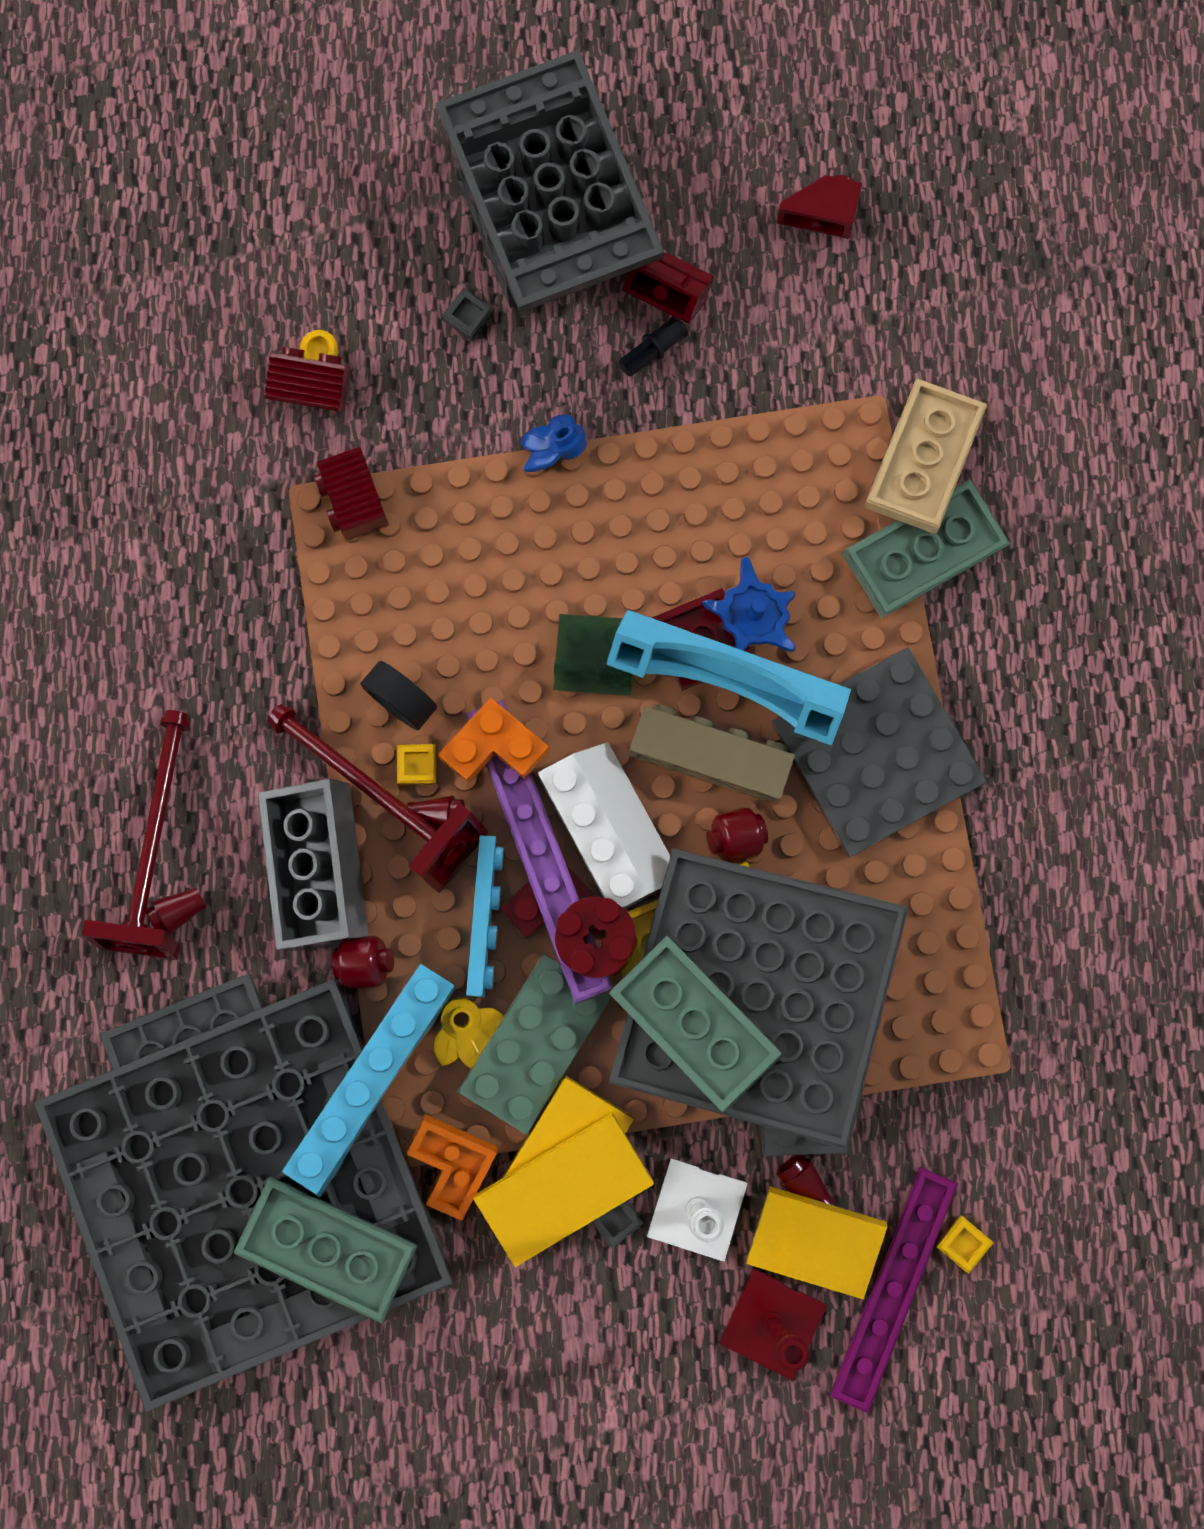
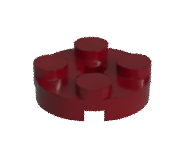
(616, 947)

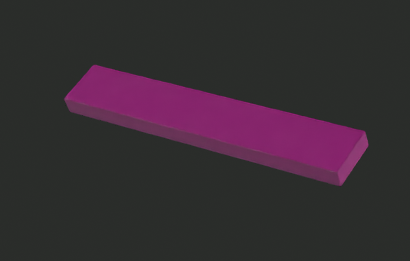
(893, 1290)

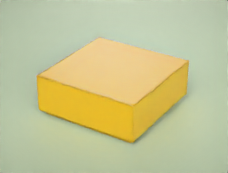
(417, 764)
(964, 1244)

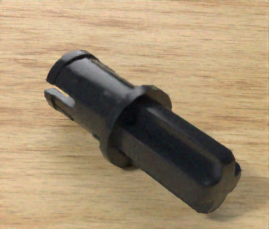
(653, 346)

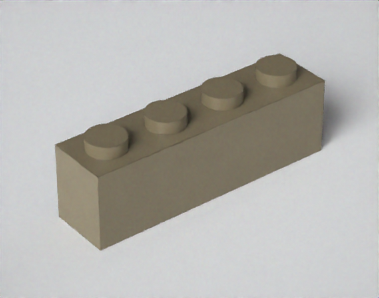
(712, 754)

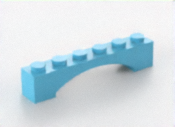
(803, 700)
(368, 1080)

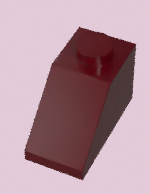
(823, 206)

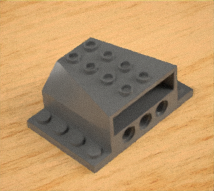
(547, 182)

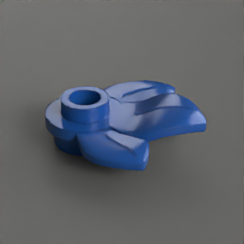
(550, 443)

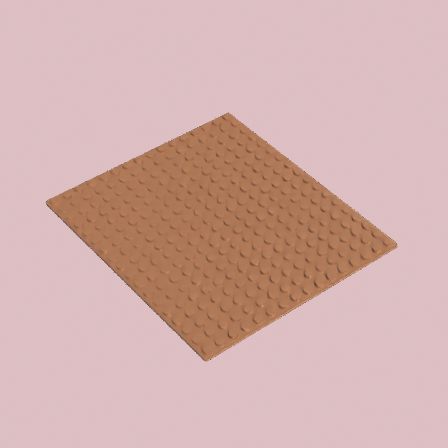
(469, 610)

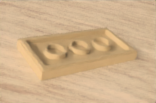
(925, 456)

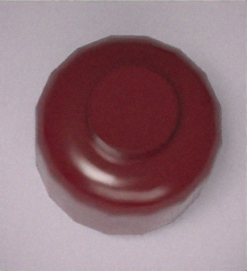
(737, 835)
(362, 962)

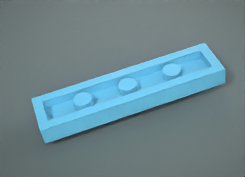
(485, 900)

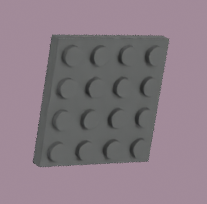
(889, 757)

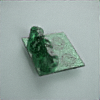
(583, 656)

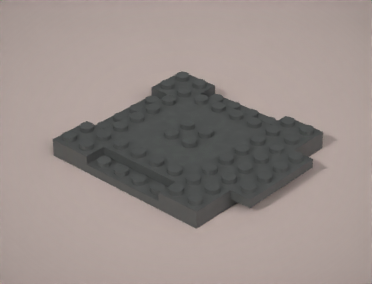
(175, 1156)

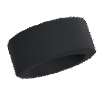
(398, 695)

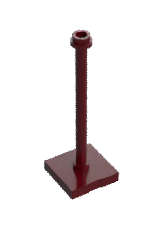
(445, 847)
(133, 935)
(773, 1324)

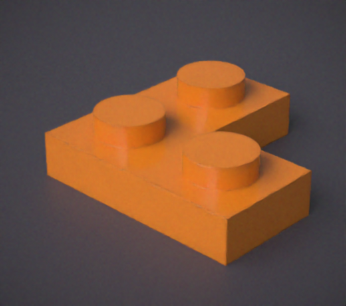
(489, 734)
(461, 1162)

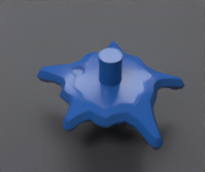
(754, 611)

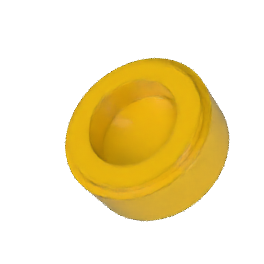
(319, 342)

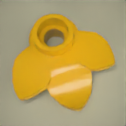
(467, 1039)

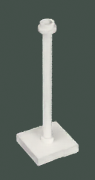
(697, 1210)

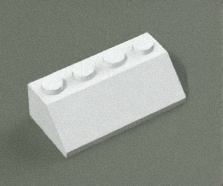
(607, 824)

